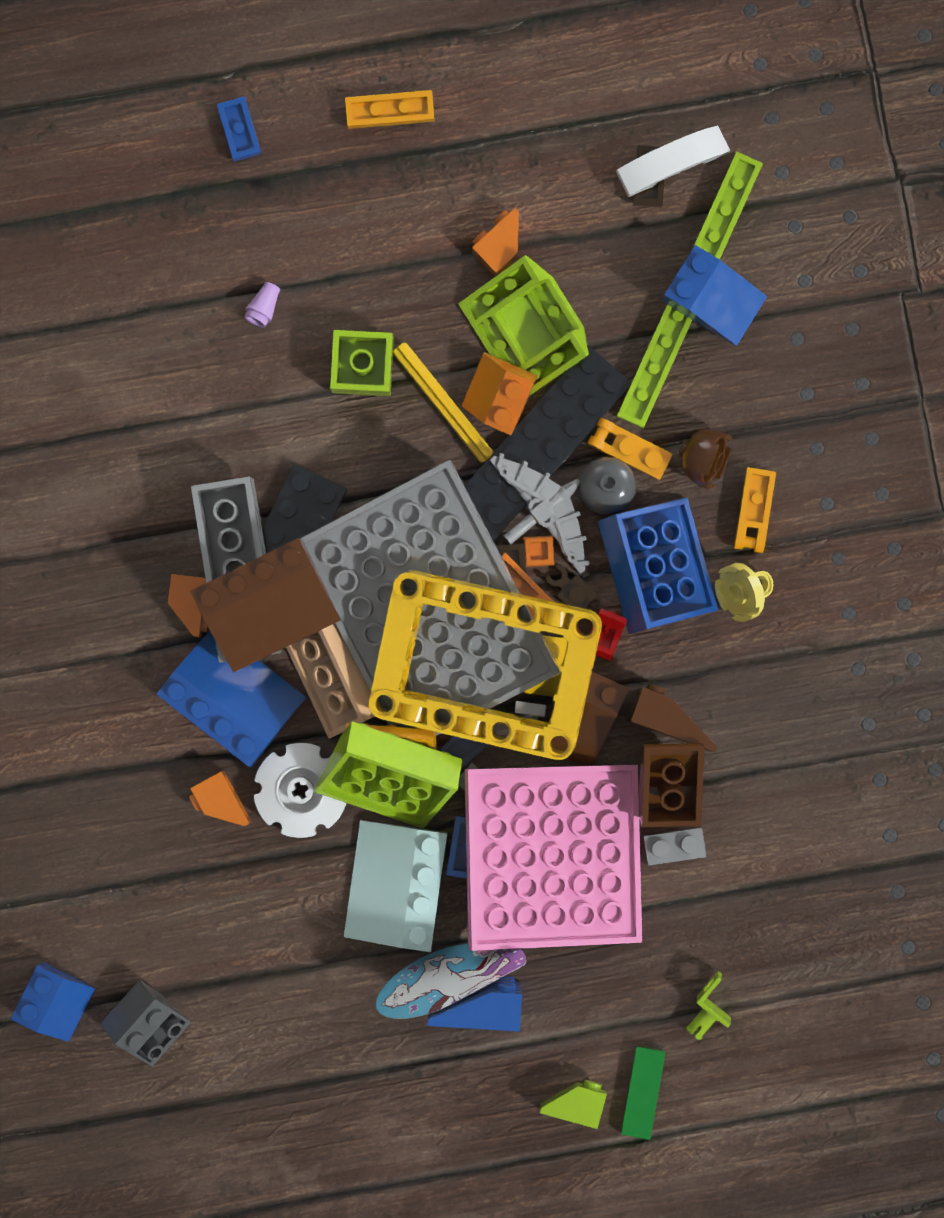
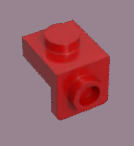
(610, 633)

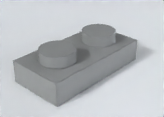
(529, 710)
(674, 846)

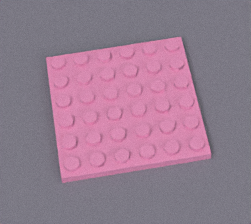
(553, 856)

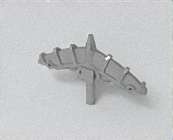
(547, 506)

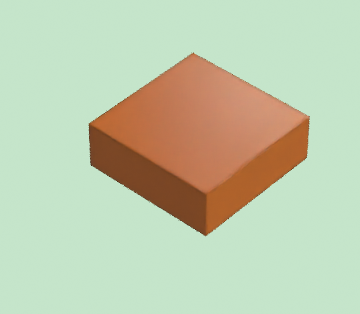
(538, 551)

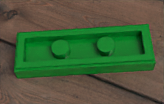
(643, 1092)

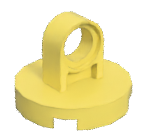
(742, 591)

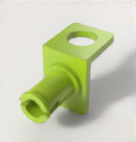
(709, 1012)

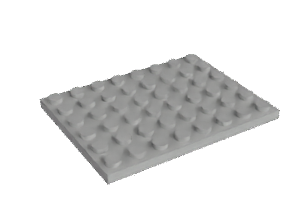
(439, 532)

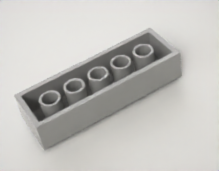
(228, 527)

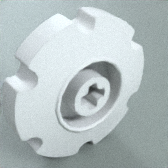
(277, 799)

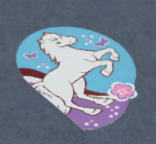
(444, 979)

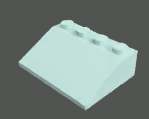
(395, 885)

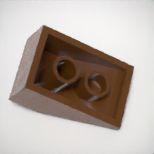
(599, 713)
(665, 716)
(671, 785)

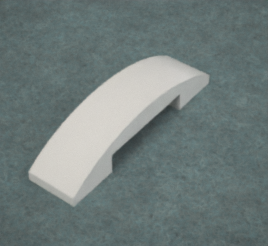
(672, 159)

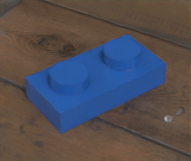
(239, 129)

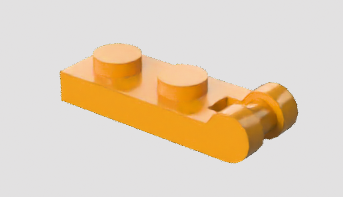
(630, 449)
(755, 508)

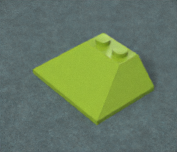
(527, 321)

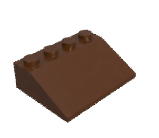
(266, 605)

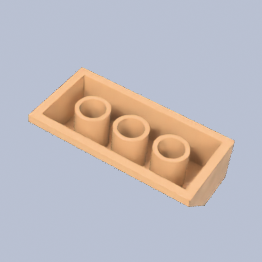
(331, 679)

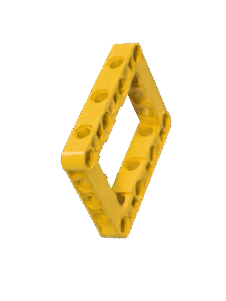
(470, 720)

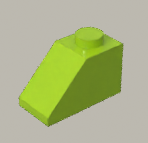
(577, 1104)

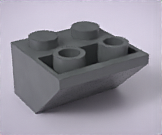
(145, 1023)

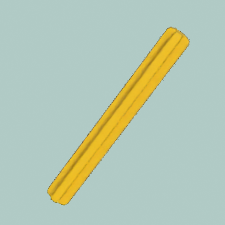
(443, 402)

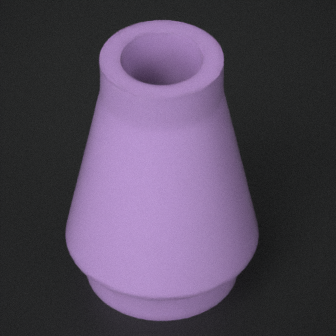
(262, 306)

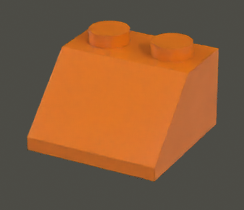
(498, 393)

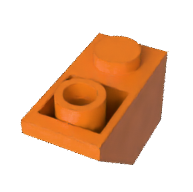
(500, 245)
(184, 605)

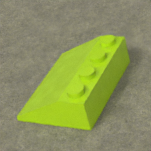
(389, 775)

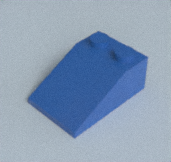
(714, 296)

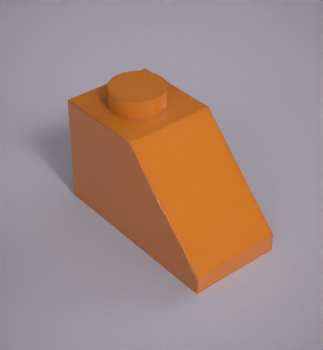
(219, 800)

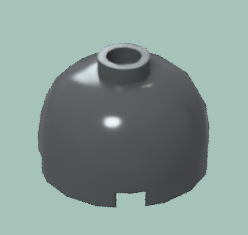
(607, 486)

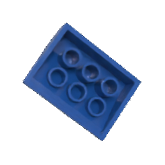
(657, 565)
(235, 708)
(489, 1008)

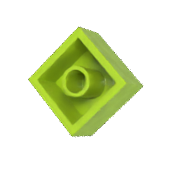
(362, 363)

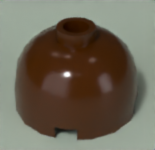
(705, 456)

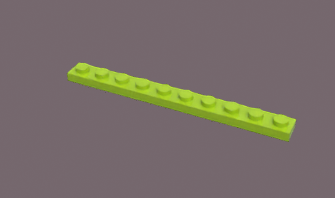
(674, 324)

